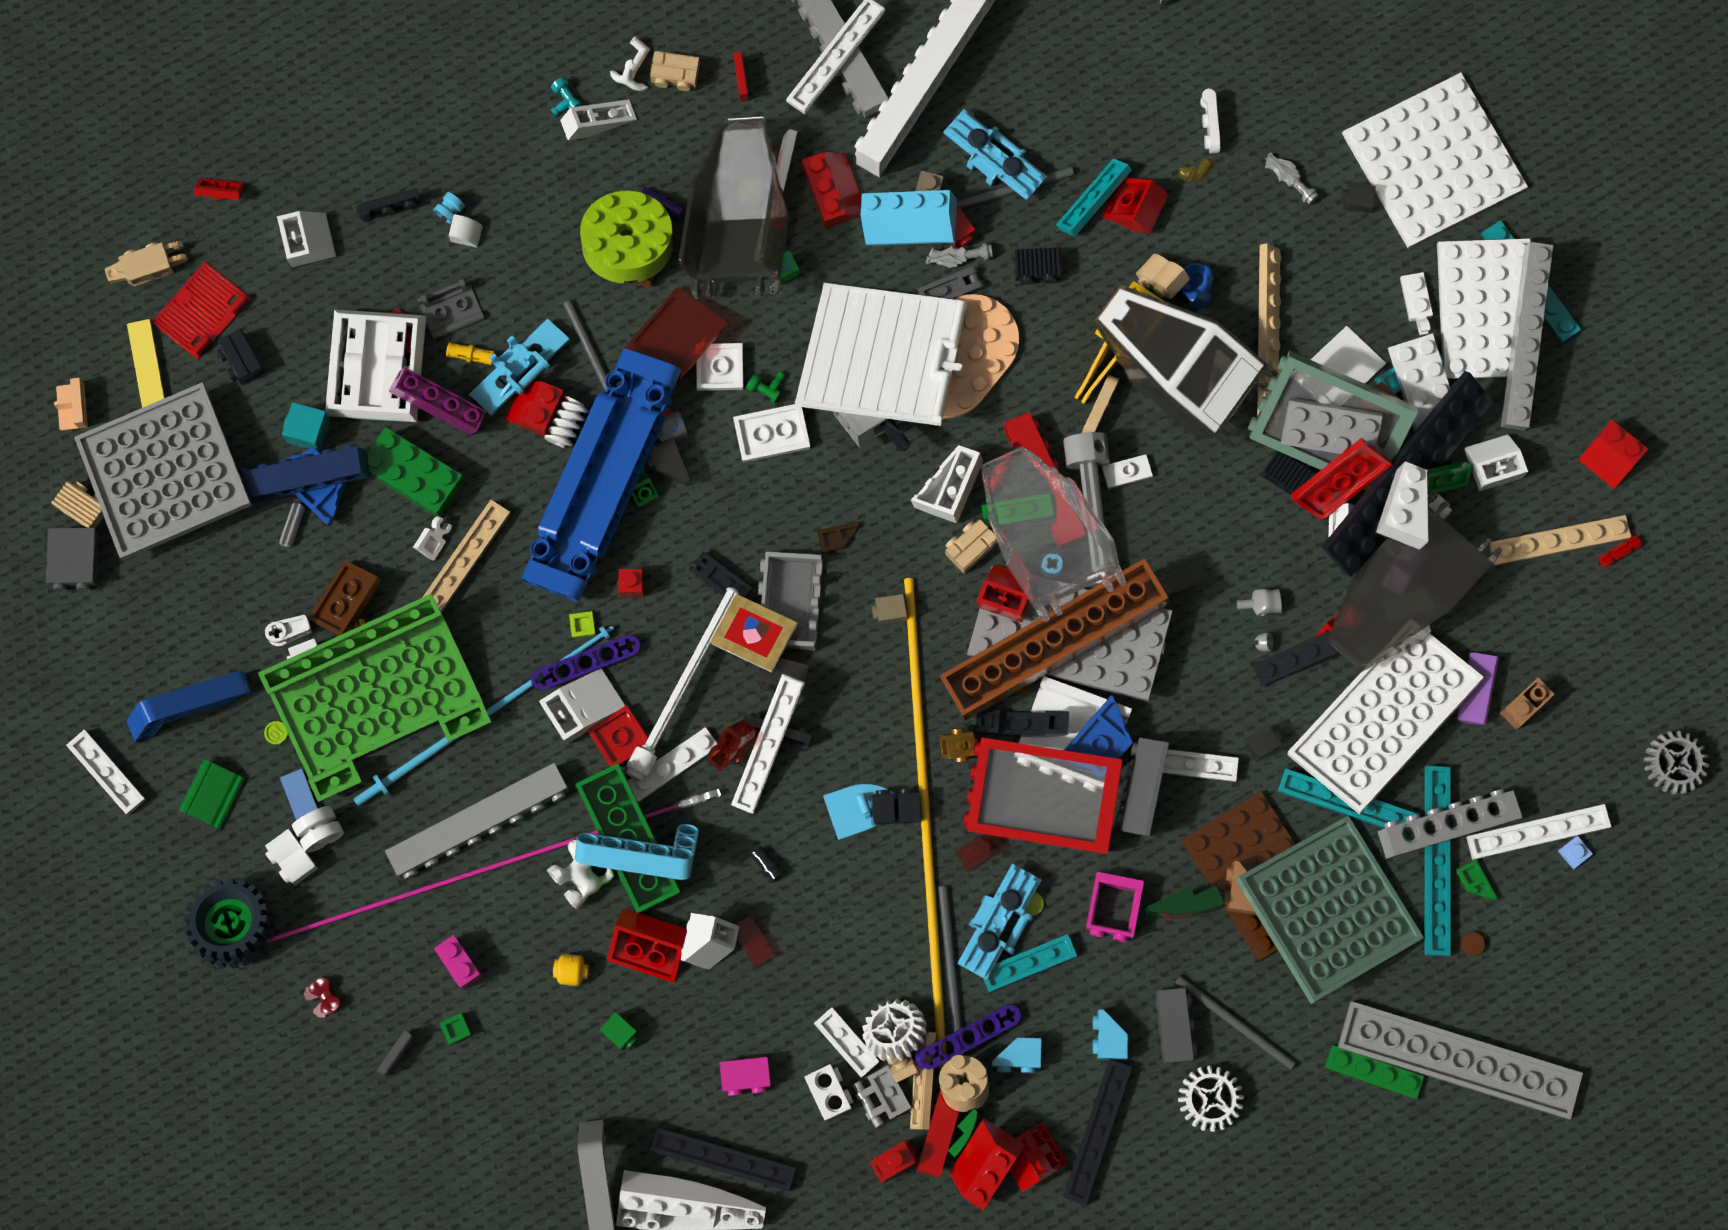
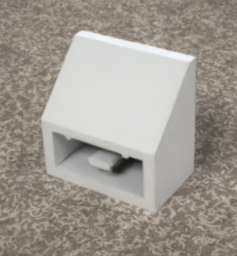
(306, 237)
(1496, 462)
(708, 940)

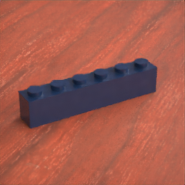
(305, 474)

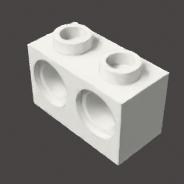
(823, 1095)

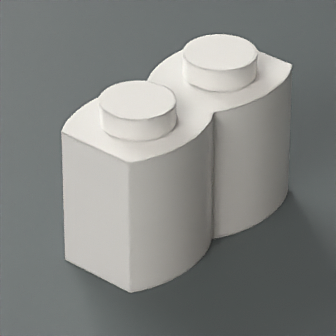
(291, 858)

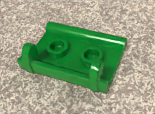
(211, 794)

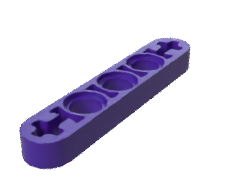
(593, 653)
(956, 1037)

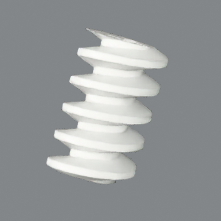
(567, 422)

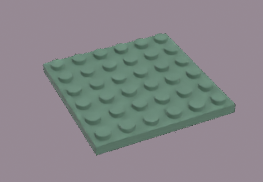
(1329, 909)

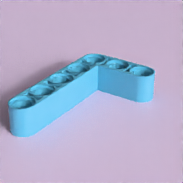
(640, 856)

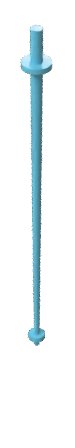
(404, 769)

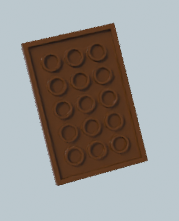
(1246, 835)

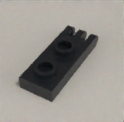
(718, 576)

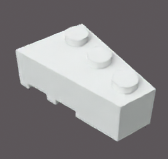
(950, 486)
(1407, 507)

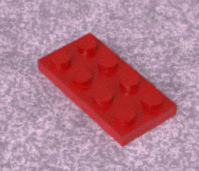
(1341, 479)

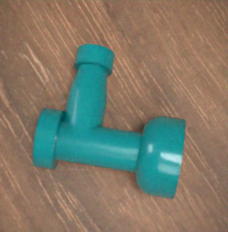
(569, 101)

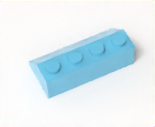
(909, 217)

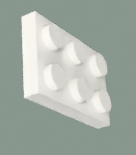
(771, 433)

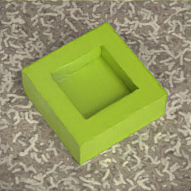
(582, 624)

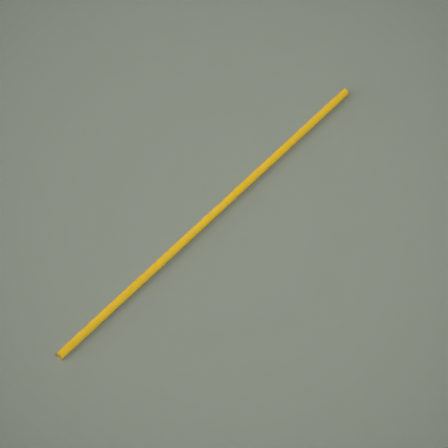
(925, 813)

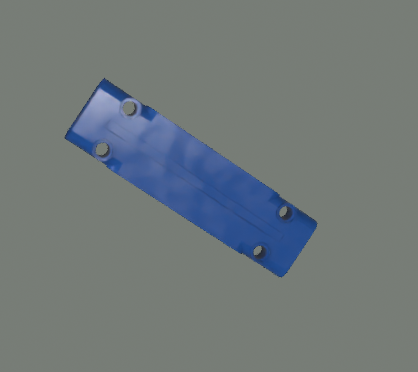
(601, 474)

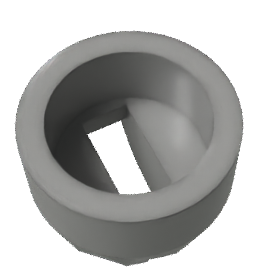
(1265, 642)

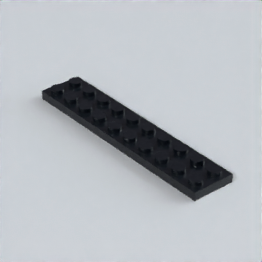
(1427, 449)

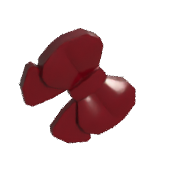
(321, 989)

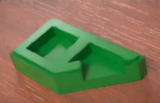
(1475, 880)

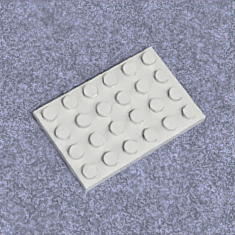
(1478, 304)

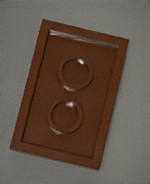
(344, 599)

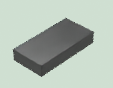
(395, 1053)

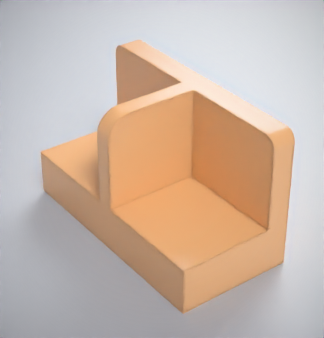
(71, 405)

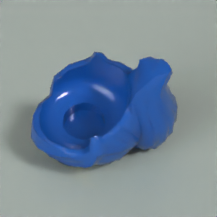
(1199, 286)

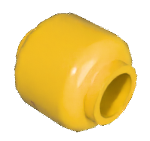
(570, 969)

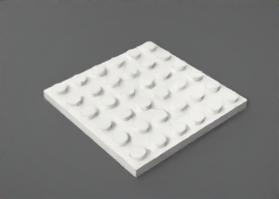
(1434, 160)

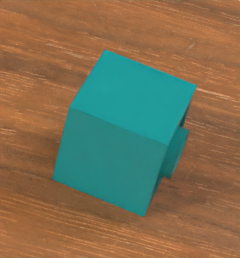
(305, 426)

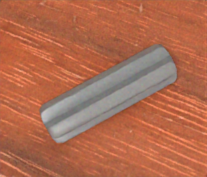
(292, 525)

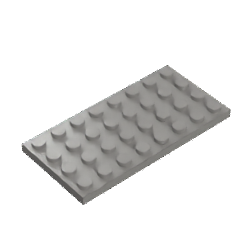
(1118, 665)

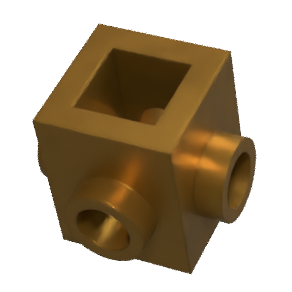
(957, 744)

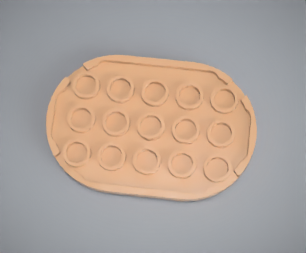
(985, 352)

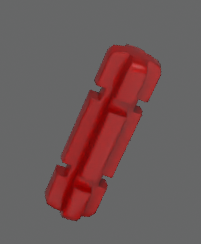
(1620, 551)

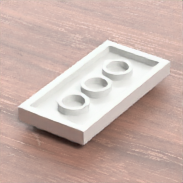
(1420, 374)

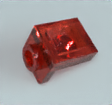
(974, 852)

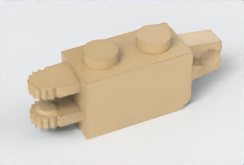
(146, 264)

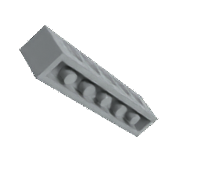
(1505, 809)

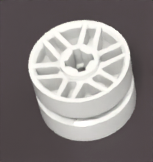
(317, 829)

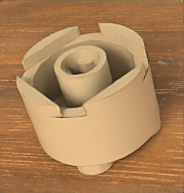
(975, 1083)

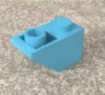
(1111, 1038)
(1022, 1054)

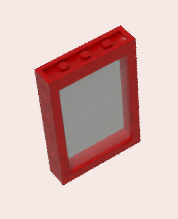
(1043, 795)

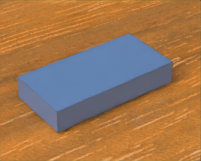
(298, 793)

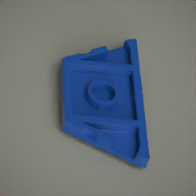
(322, 501)
(1103, 734)

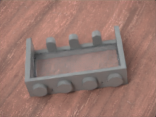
(793, 590)

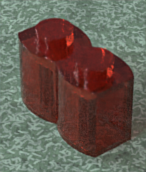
(731, 745)

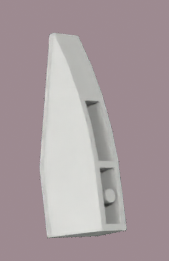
(681, 1204)

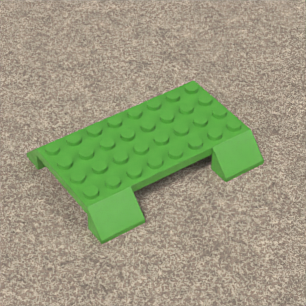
(372, 691)

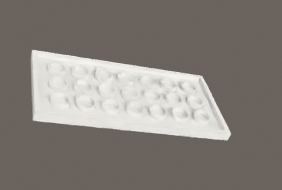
(1384, 720)

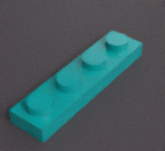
(1094, 197)
(1030, 963)

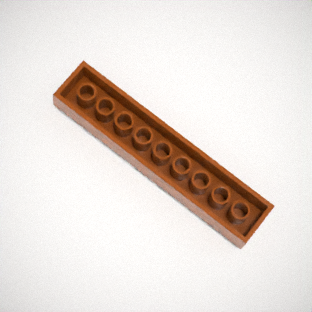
(1050, 644)

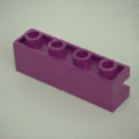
(437, 401)

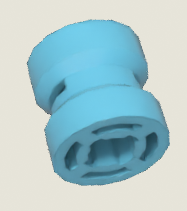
(450, 206)

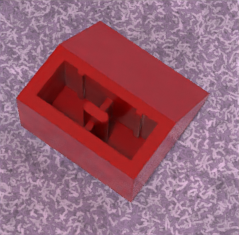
(1003, 595)
(1037, 1158)

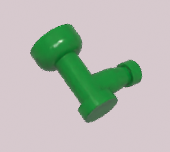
(770, 391)

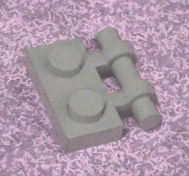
(888, 1093)

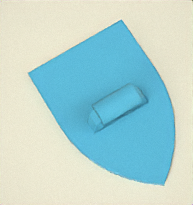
(851, 809)

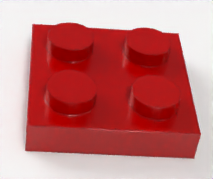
(618, 736)

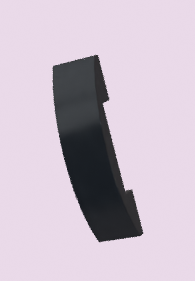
(1023, 723)

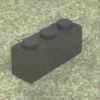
(1175, 1026)

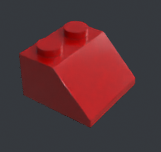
(1136, 204)
(536, 407)
(1612, 454)

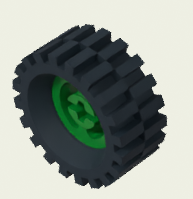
(208, 923)

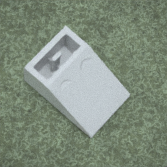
(581, 705)

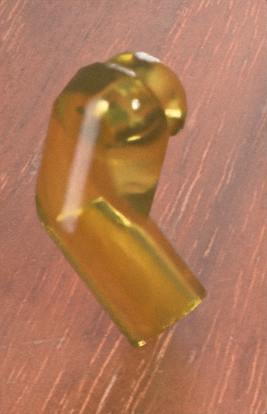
(1194, 174)

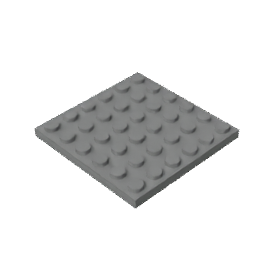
(162, 471)

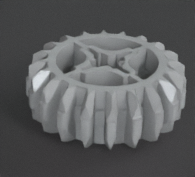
(1683, 767)

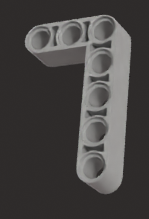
(594, 1175)

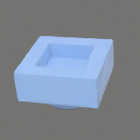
(1575, 852)

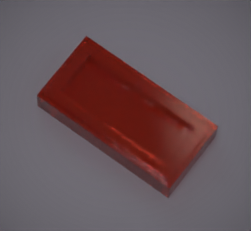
(753, 942)

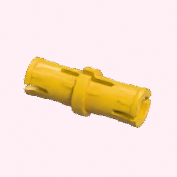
(469, 353)

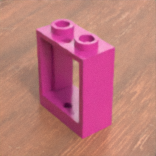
(1120, 883)

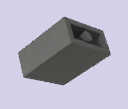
(72, 558)

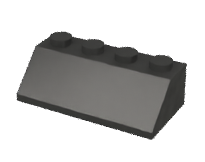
(1143, 786)

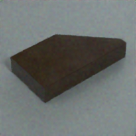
(836, 537)

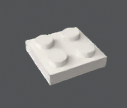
(721, 368)

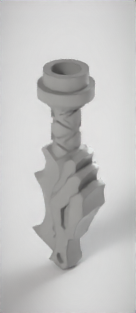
(1288, 173)
(953, 256)

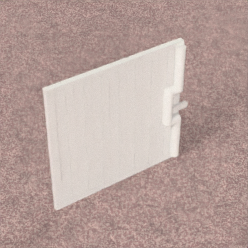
(882, 354)

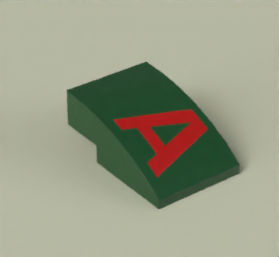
(1186, 904)

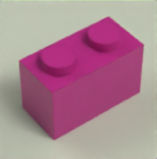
(458, 962)
(745, 1075)

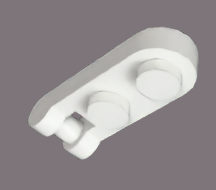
(1210, 121)

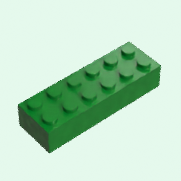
(620, 816)

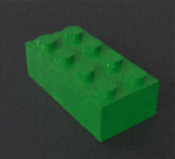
(413, 473)

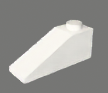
(596, 118)

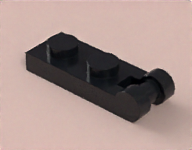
(388, 204)

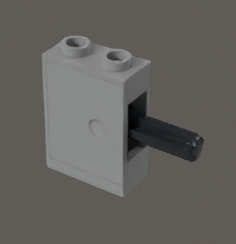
(865, 428)

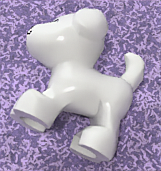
(581, 876)

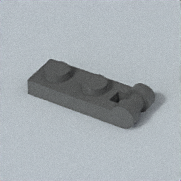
(954, 285)

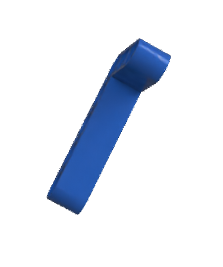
(156, 710)

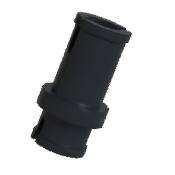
(768, 867)

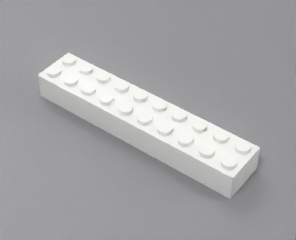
(919, 83)

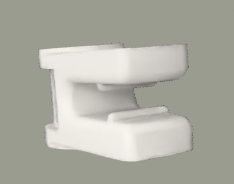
(290, 630)

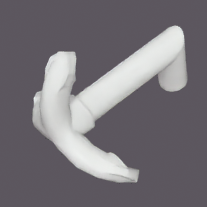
(632, 66)

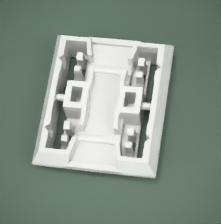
(372, 364)

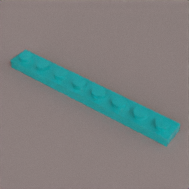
(1437, 868)

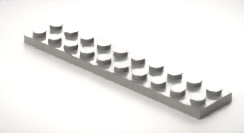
(1460, 1060)

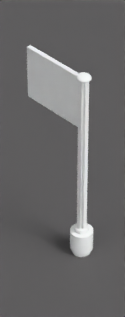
(1355, 359)

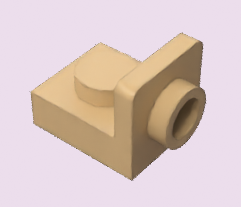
(902, 1069)

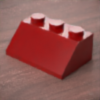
(833, 187)
(647, 945)
(985, 1163)

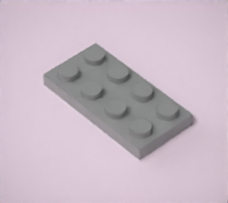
(1328, 426)

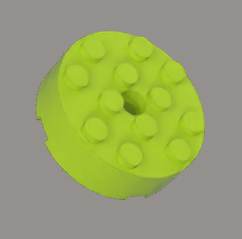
(626, 236)

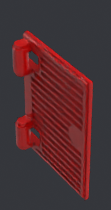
(201, 310)

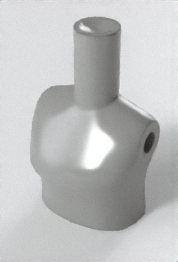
(1263, 602)

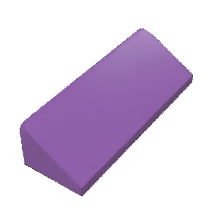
(1476, 706)

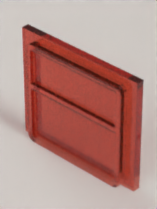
(678, 332)

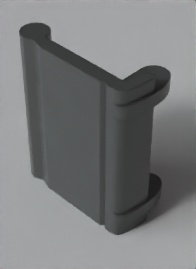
(450, 309)

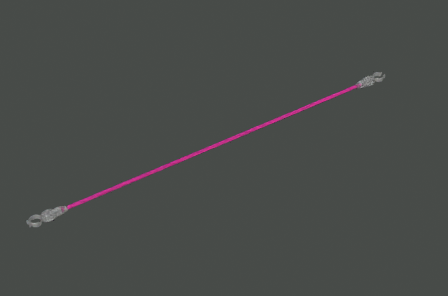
(691, 801)

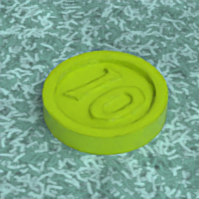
(275, 732)
(1035, 905)

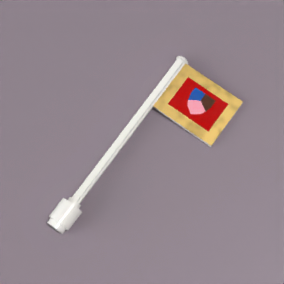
(737, 628)

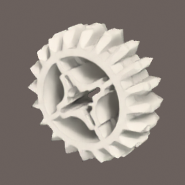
(884, 1024)
(1221, 1105)

